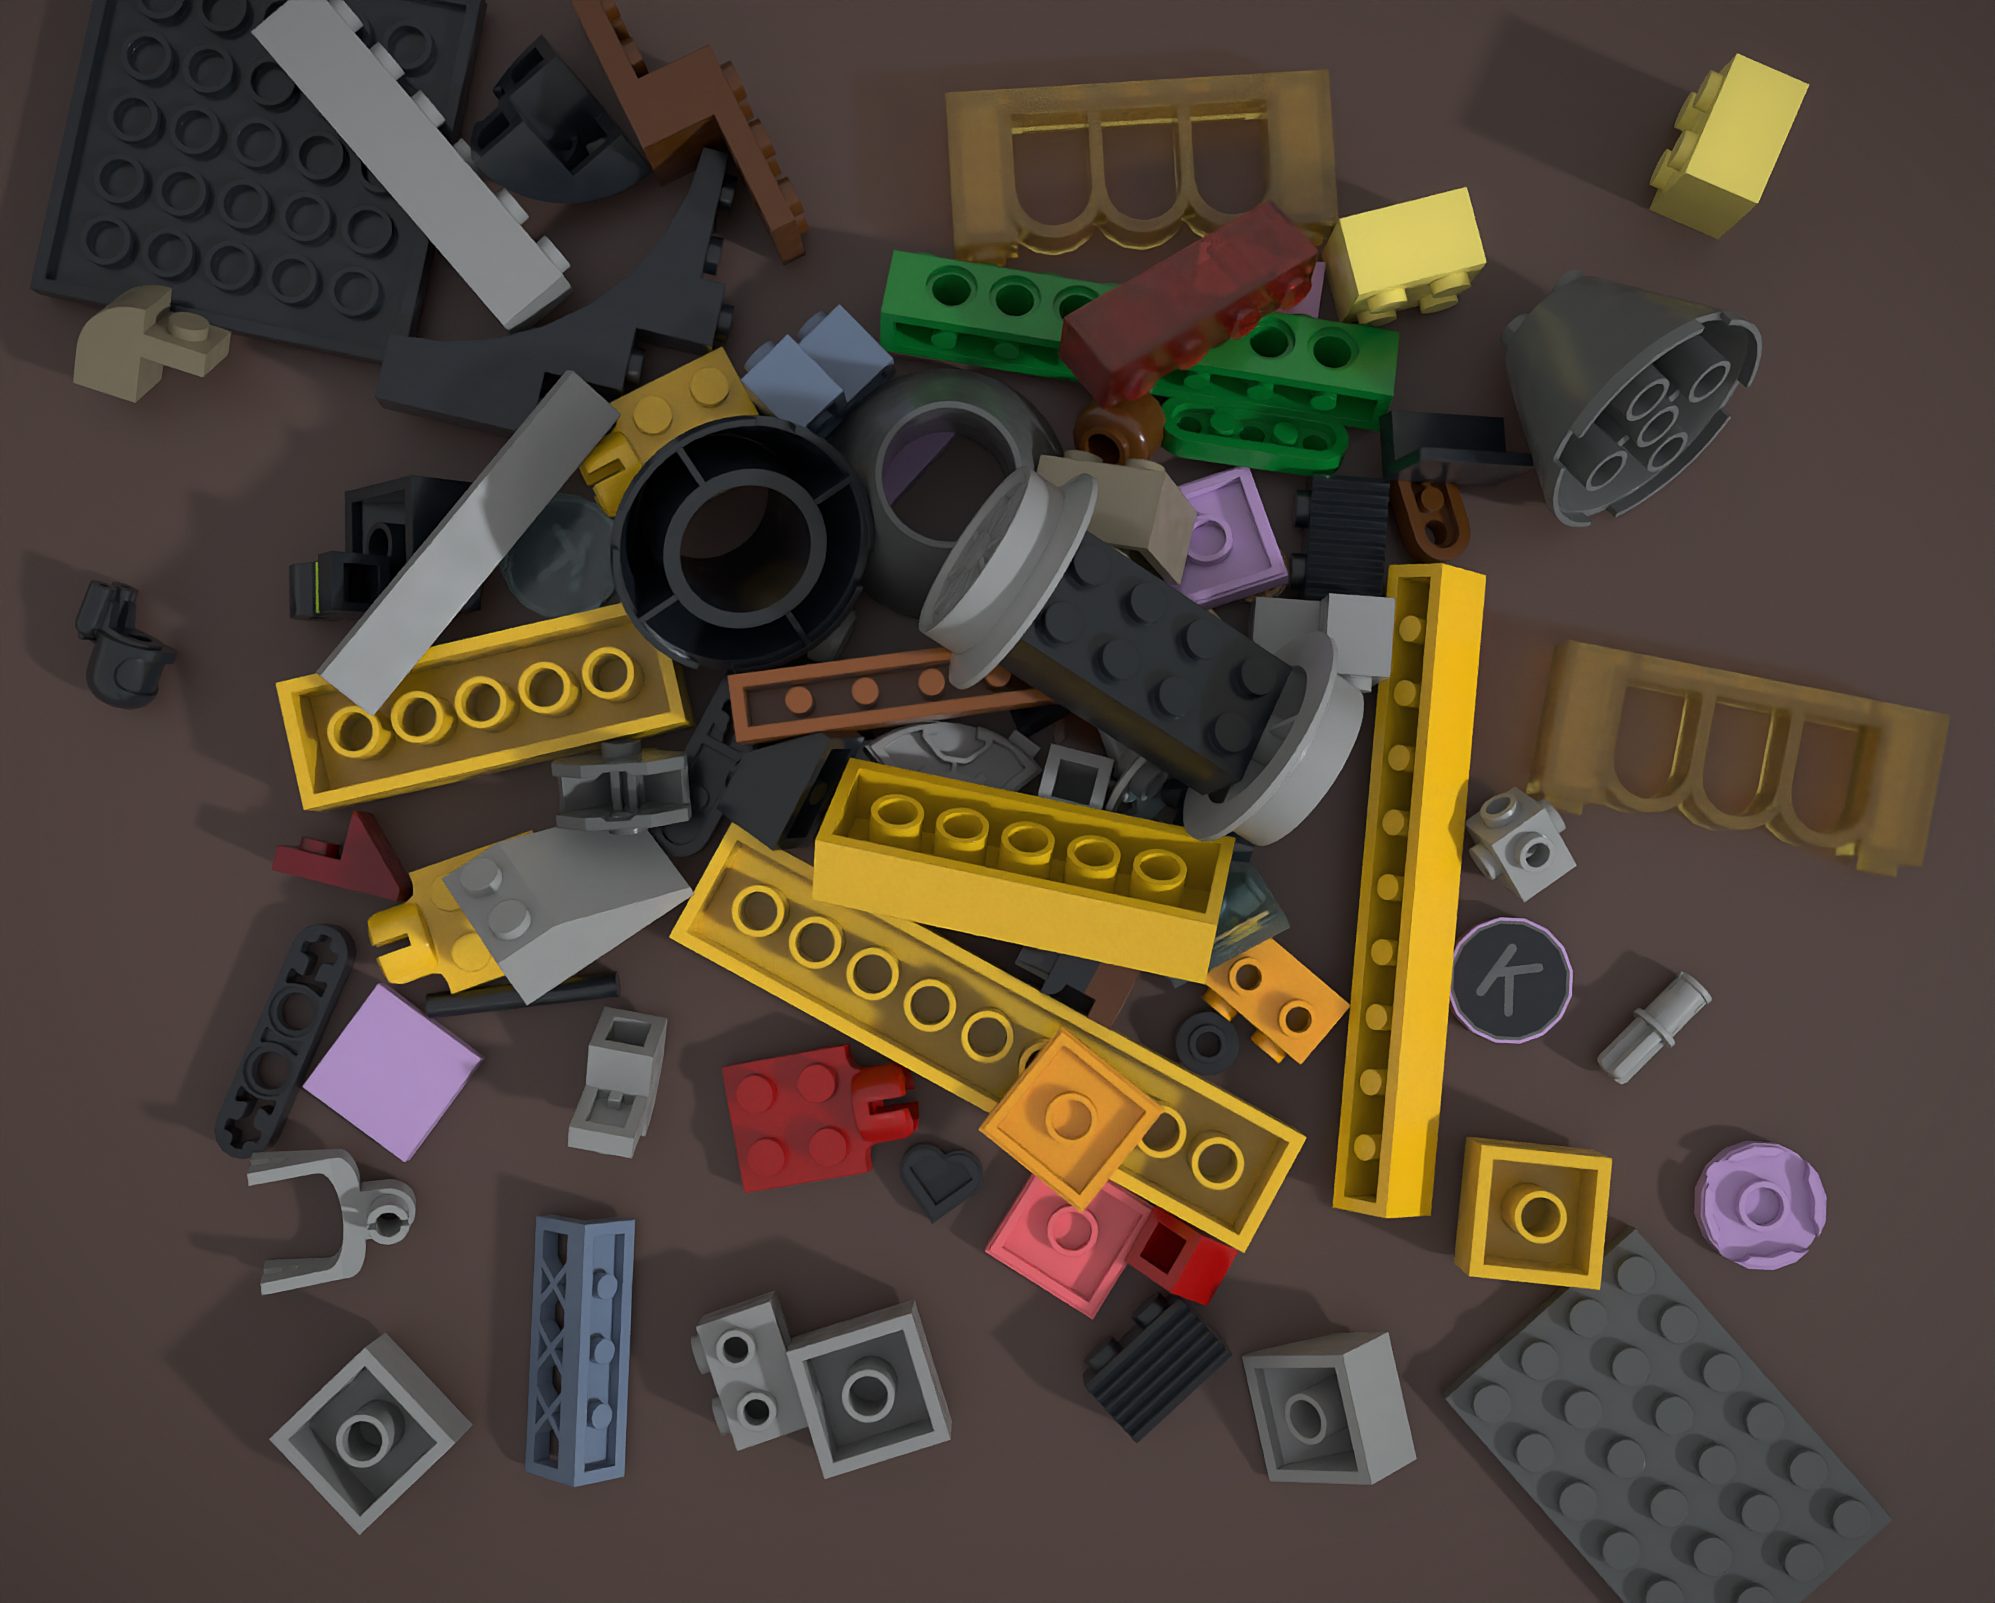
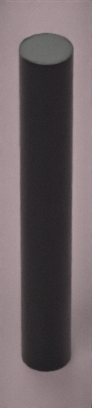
(506, 997)

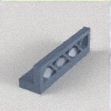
(588, 1351)

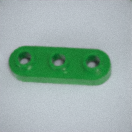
(1252, 438)

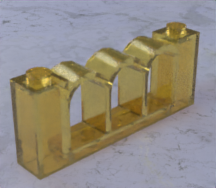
(1294, 151)
(1889, 780)

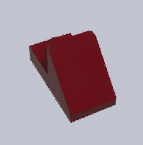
(365, 864)

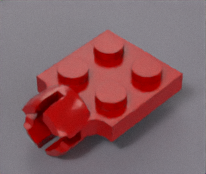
(813, 1115)

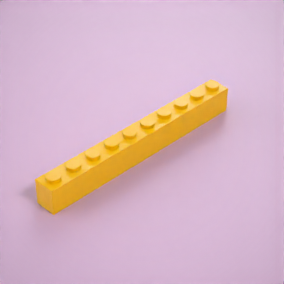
(1409, 894)

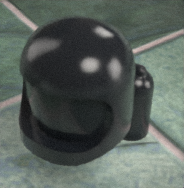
(124, 660)

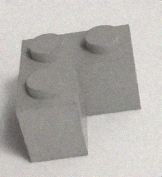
(1355, 622)

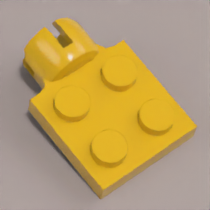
(656, 415)
(437, 931)

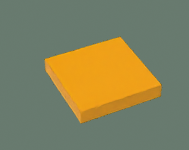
(1071, 1118)

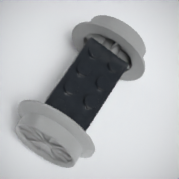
(1142, 661)

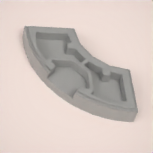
(955, 753)

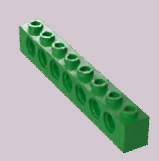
(1233, 373)

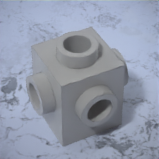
(1519, 843)

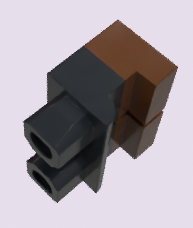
(1103, 982)

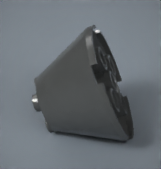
(1621, 389)

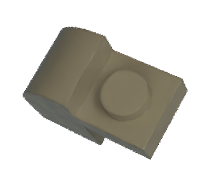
(136, 335)

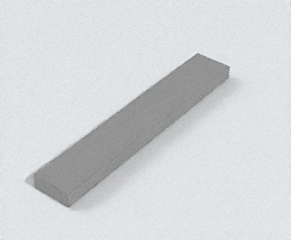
(468, 543)

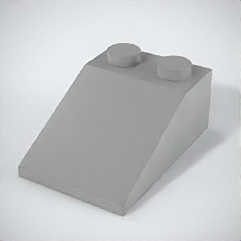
(563, 900)

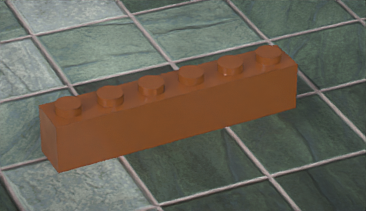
(866, 695)

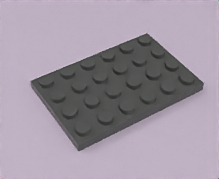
(1663, 1443)

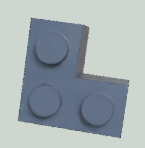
(821, 375)

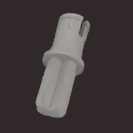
(1653, 1028)

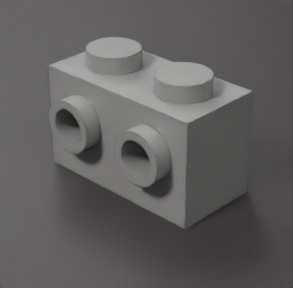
(750, 1369)

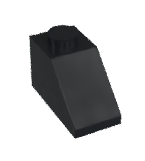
(787, 787)

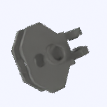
(622, 788)

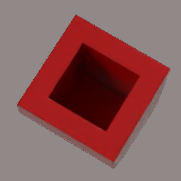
(1180, 1256)

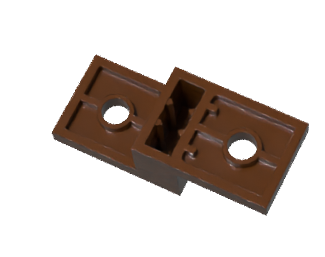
(690, 108)

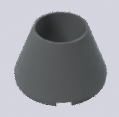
(917, 405)

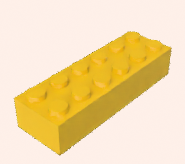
(485, 709)
(1022, 869)

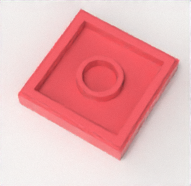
(1069, 1250)

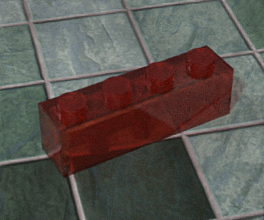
(1188, 305)

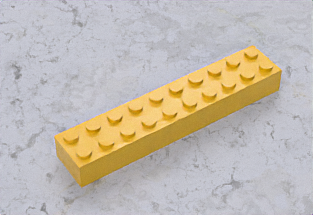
(976, 1028)

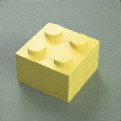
(1726, 145)
(1403, 258)

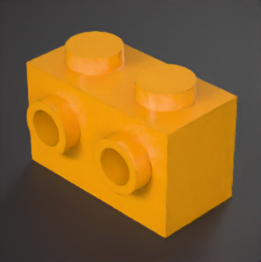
(1277, 998)

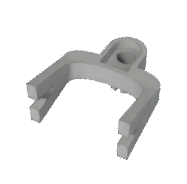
(360, 1207)

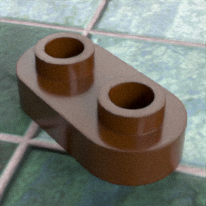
(1432, 506)

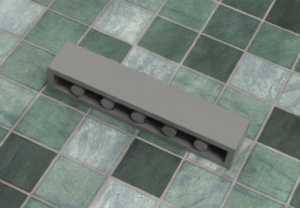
(415, 162)

